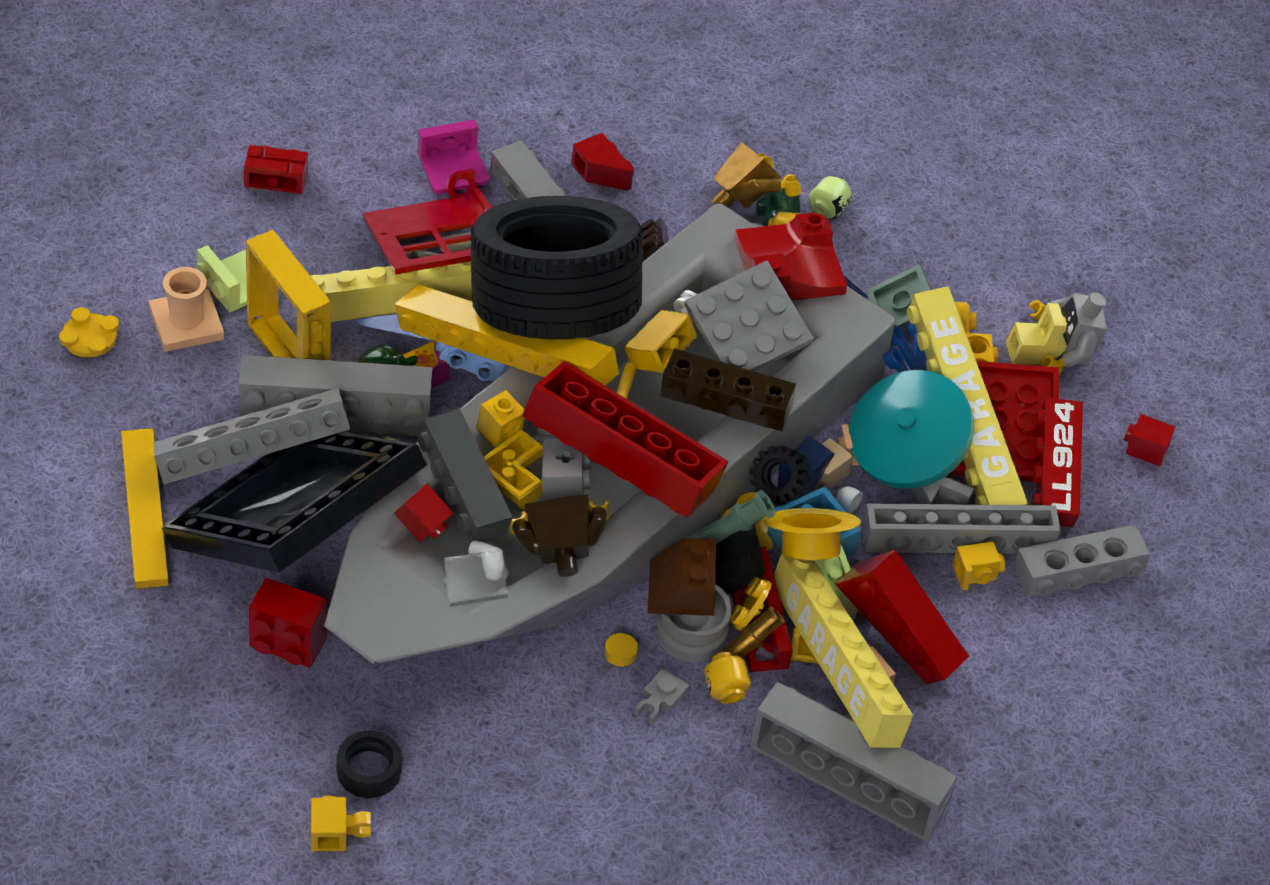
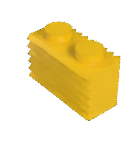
(656, 341)

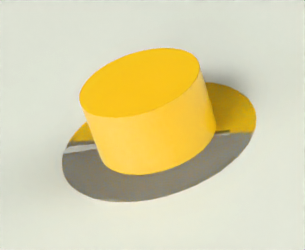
(812, 531)

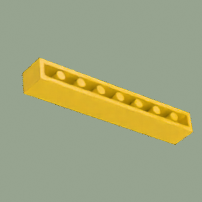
(457, 324)

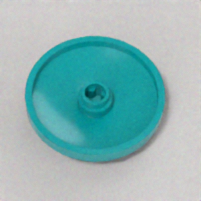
(911, 429)

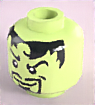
(831, 196)

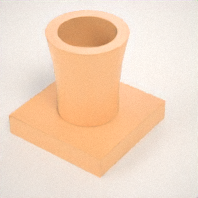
(188, 311)

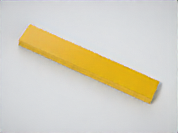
(144, 509)

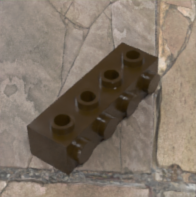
(725, 393)

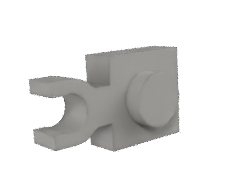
(662, 692)

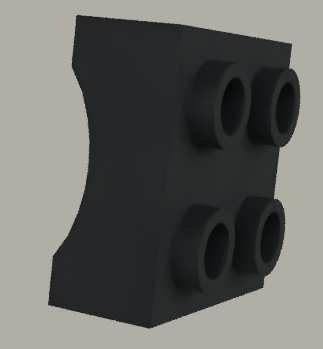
(738, 560)

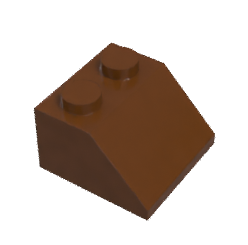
(683, 578)

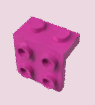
(450, 150)

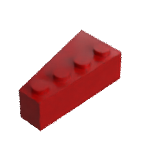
(903, 615)

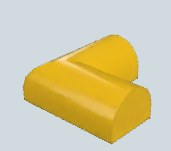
(509, 470)

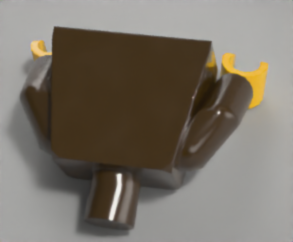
(561, 530)

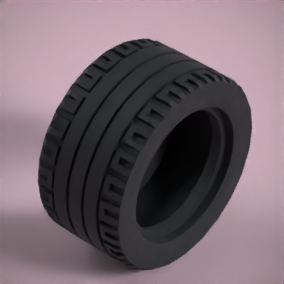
(556, 267)

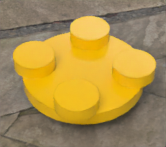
(89, 333)
(757, 592)

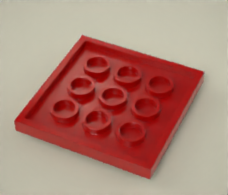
(1015, 396)

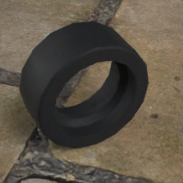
(374, 785)

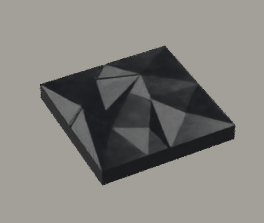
(293, 499)

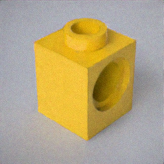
(500, 418)

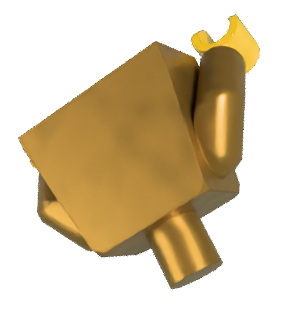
(749, 176)

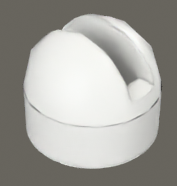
(849, 498)

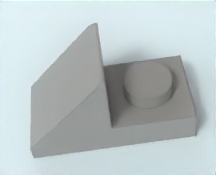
(943, 492)

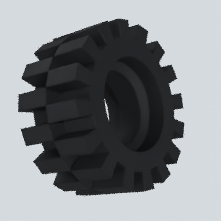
(768, 461)

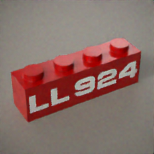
(1059, 458)

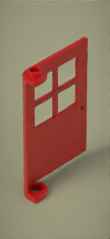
(428, 218)

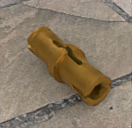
(755, 633)

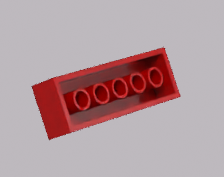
(625, 439)

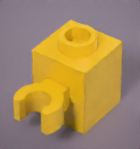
(332, 824)

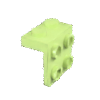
(225, 277)

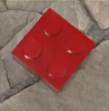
(287, 623)

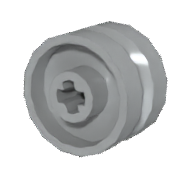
(695, 636)

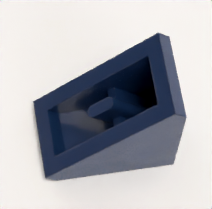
(818, 457)

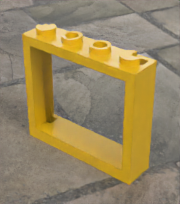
(274, 266)

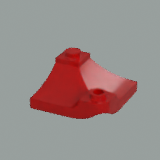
(798, 254)

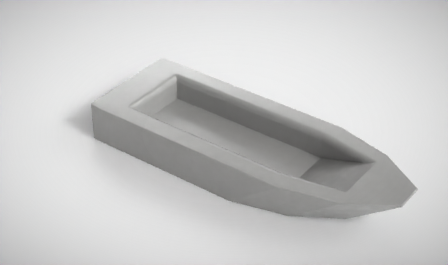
(391, 585)

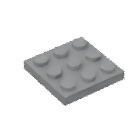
(749, 319)

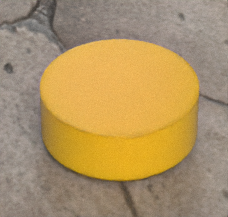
(621, 649)

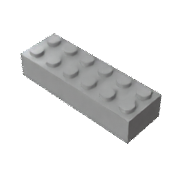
(374, 395)
(837, 756)

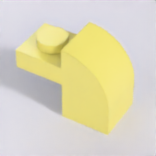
(1033, 341)

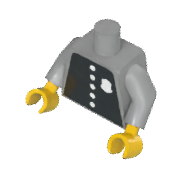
(1083, 330)

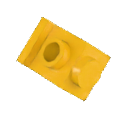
(977, 564)

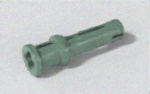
(740, 518)

